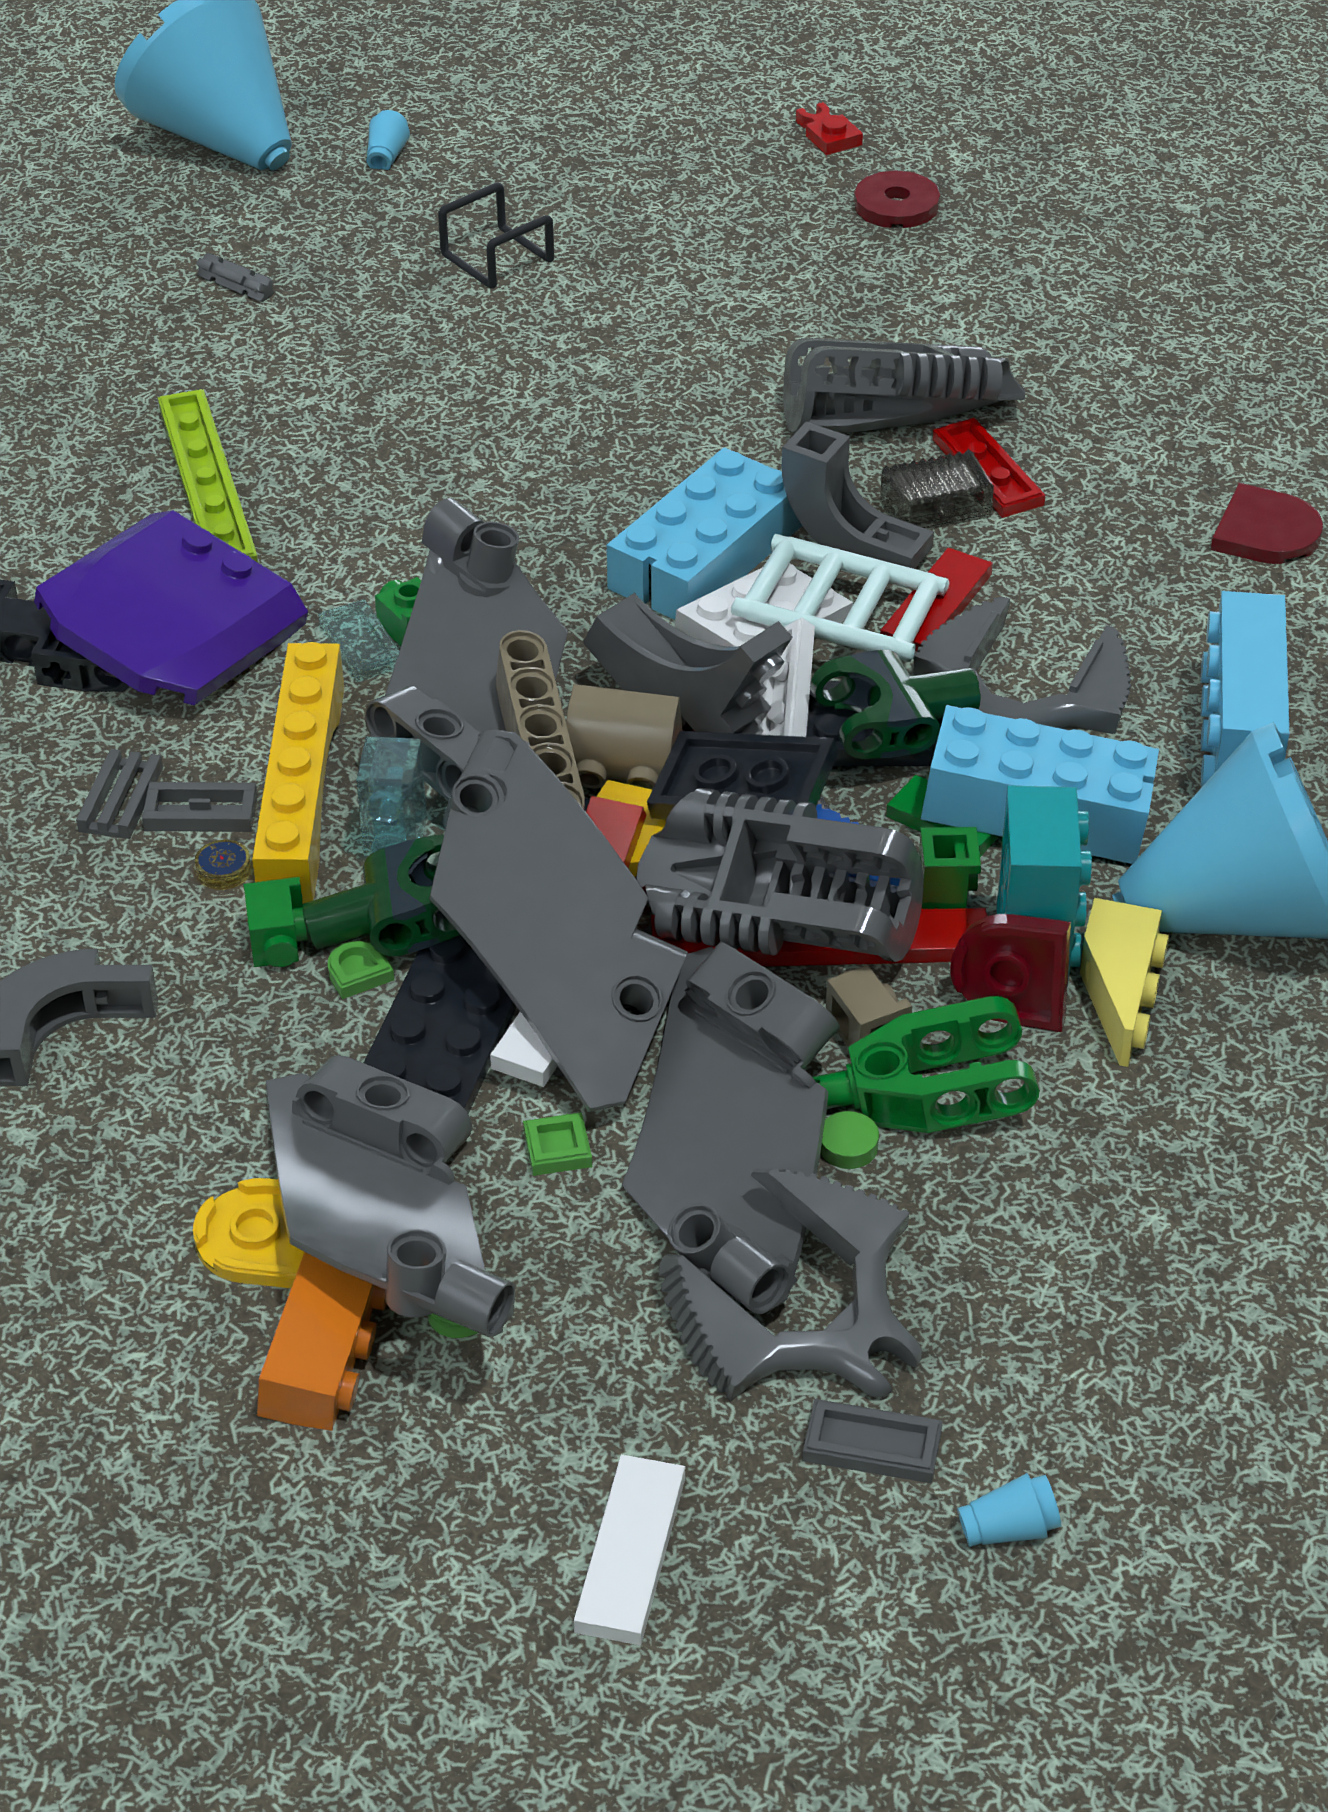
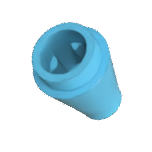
(386, 138)
(1011, 1513)

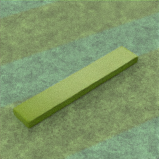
(205, 469)

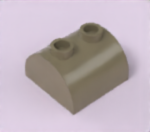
(621, 734)

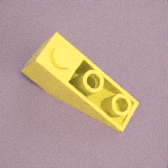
(1116, 969)

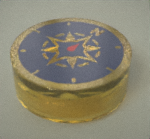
(223, 864)

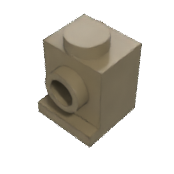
(862, 1003)

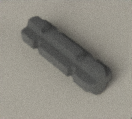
(235, 277)

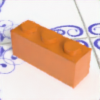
(317, 1346)

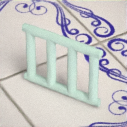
(852, 630)

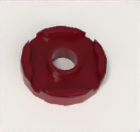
(875, 195)

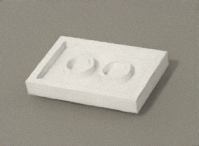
(711, 616)

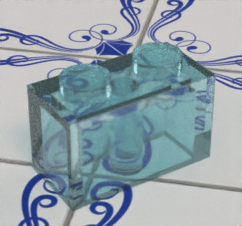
(390, 792)

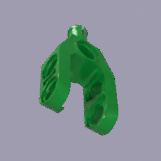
(891, 1096)

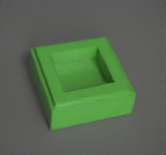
(557, 1144)

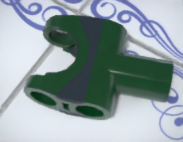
(891, 702)
(388, 906)

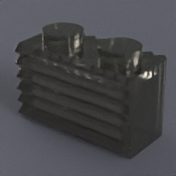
(937, 491)

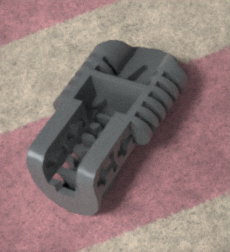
(889, 383)
(766, 876)

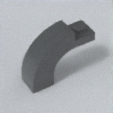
(833, 509)
(63, 991)

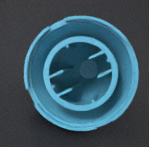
(209, 81)
(1239, 853)

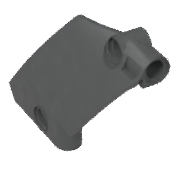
(451, 646)
(553, 917)
(731, 1103)
(373, 1191)

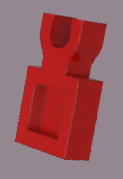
(829, 131)

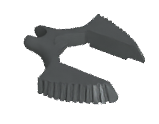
(1094, 695)
(740, 1351)

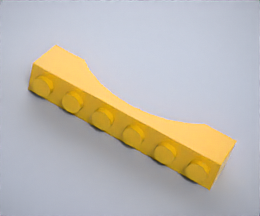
(294, 782)

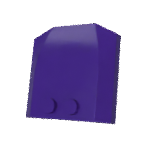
(170, 608)

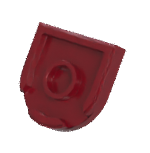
(1267, 526)
(1016, 961)

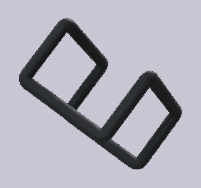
(509, 234)

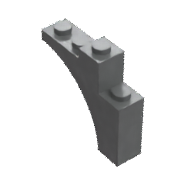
(715, 683)

